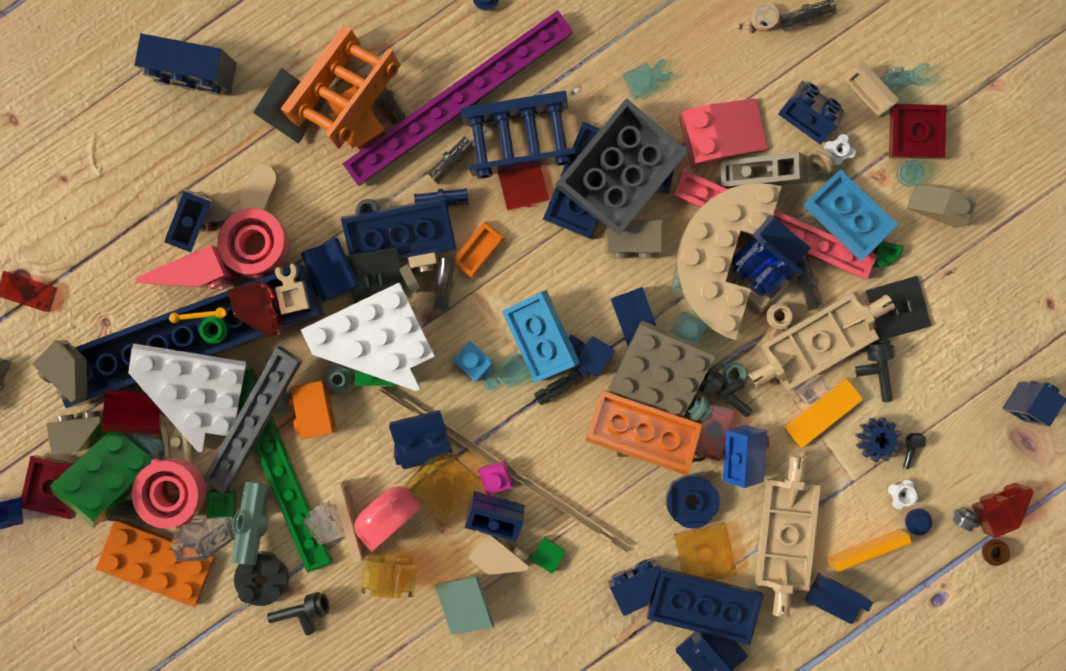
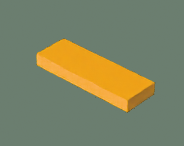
(822, 413)
(869, 550)

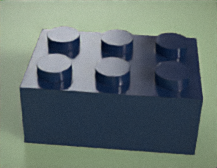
(185, 64)

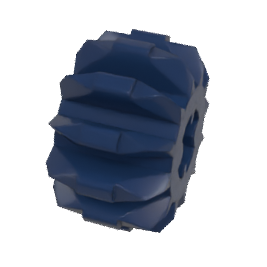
(876, 449)

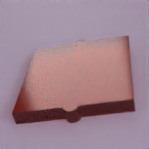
(523, 187)

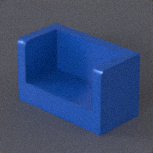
(745, 456)

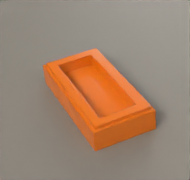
(478, 249)

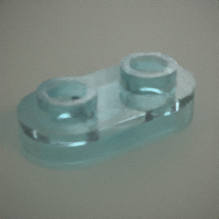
(150, 445)

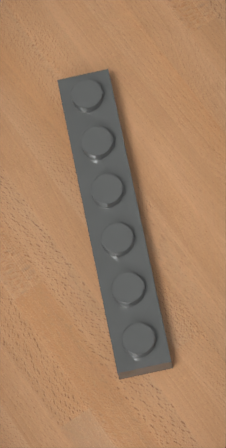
(252, 419)

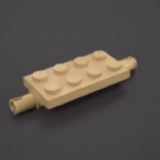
(819, 341)
(787, 535)

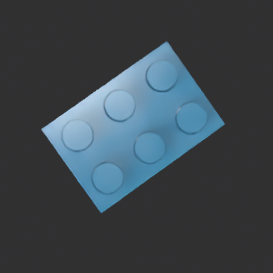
(850, 215)
(540, 336)

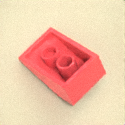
(722, 131)
(197, 270)

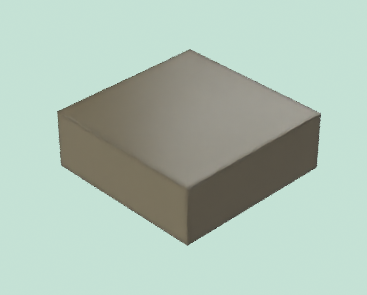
(410, 278)

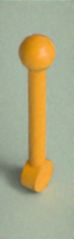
(220, 312)

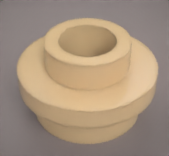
(821, 161)
(787, 316)

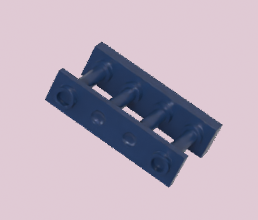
(527, 109)

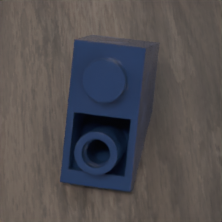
(634, 588)

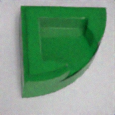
(887, 254)

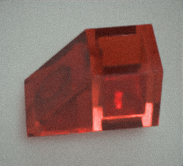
(254, 306)
(1003, 511)

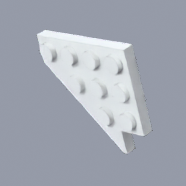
(374, 337)
(190, 388)

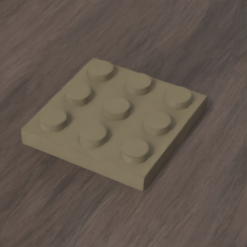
(662, 369)

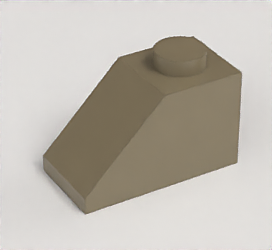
(942, 204)

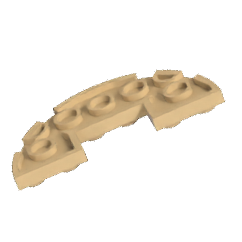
(709, 249)

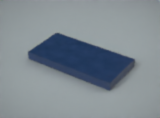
(562, 209)
(411, 228)
(705, 605)

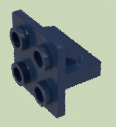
(812, 112)
(419, 439)
(710, 653)

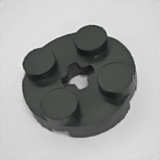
(251, 591)

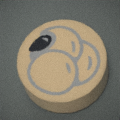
(764, 16)

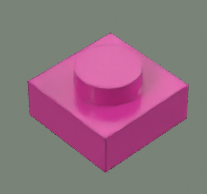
(495, 477)

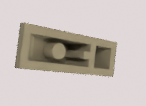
(770, 169)

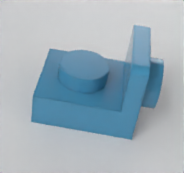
(474, 362)

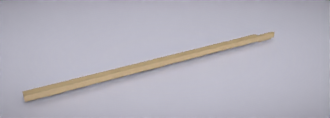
(516, 475)

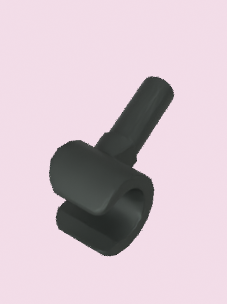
(913, 441)

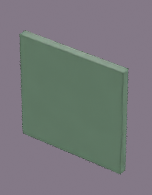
(464, 605)

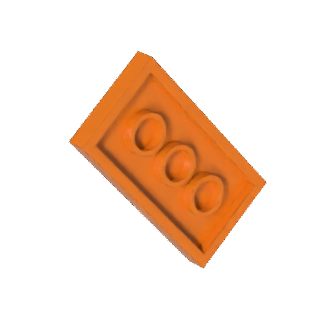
(644, 432)
(150, 563)

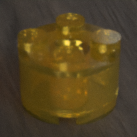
(389, 576)

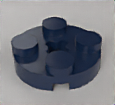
(703, 511)

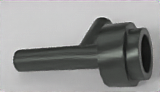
(880, 352)
(713, 384)
(314, 608)

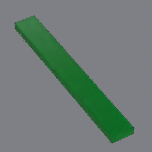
(286, 486)

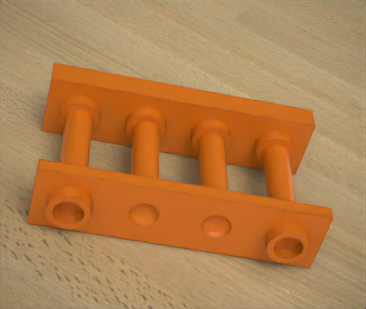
(323, 73)

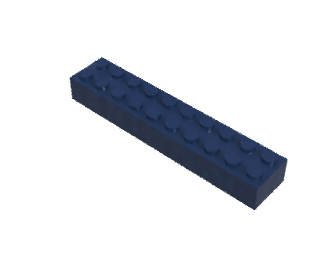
(110, 355)

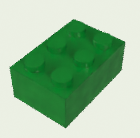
(101, 478)

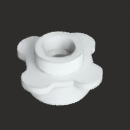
(842, 142)
(910, 494)

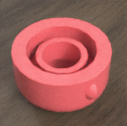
(240, 229)
(150, 498)
(385, 516)

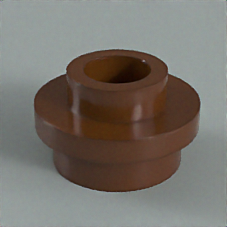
(1002, 555)

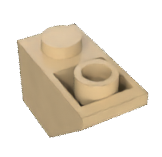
(497, 556)

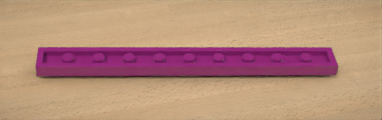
(461, 94)

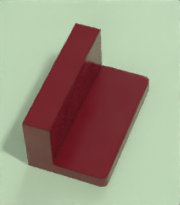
(130, 413)

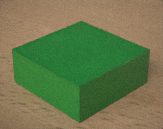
(220, 504)
(548, 555)

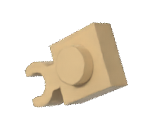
(291, 295)

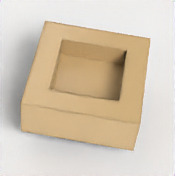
(424, 262)

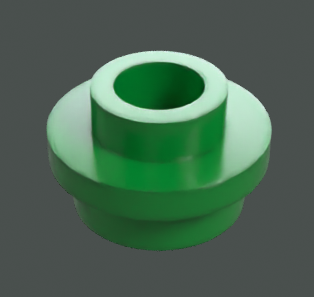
(205, 329)

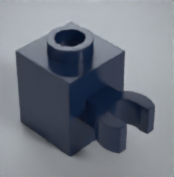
(592, 355)

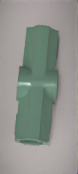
(250, 523)

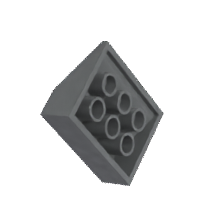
(621, 167)

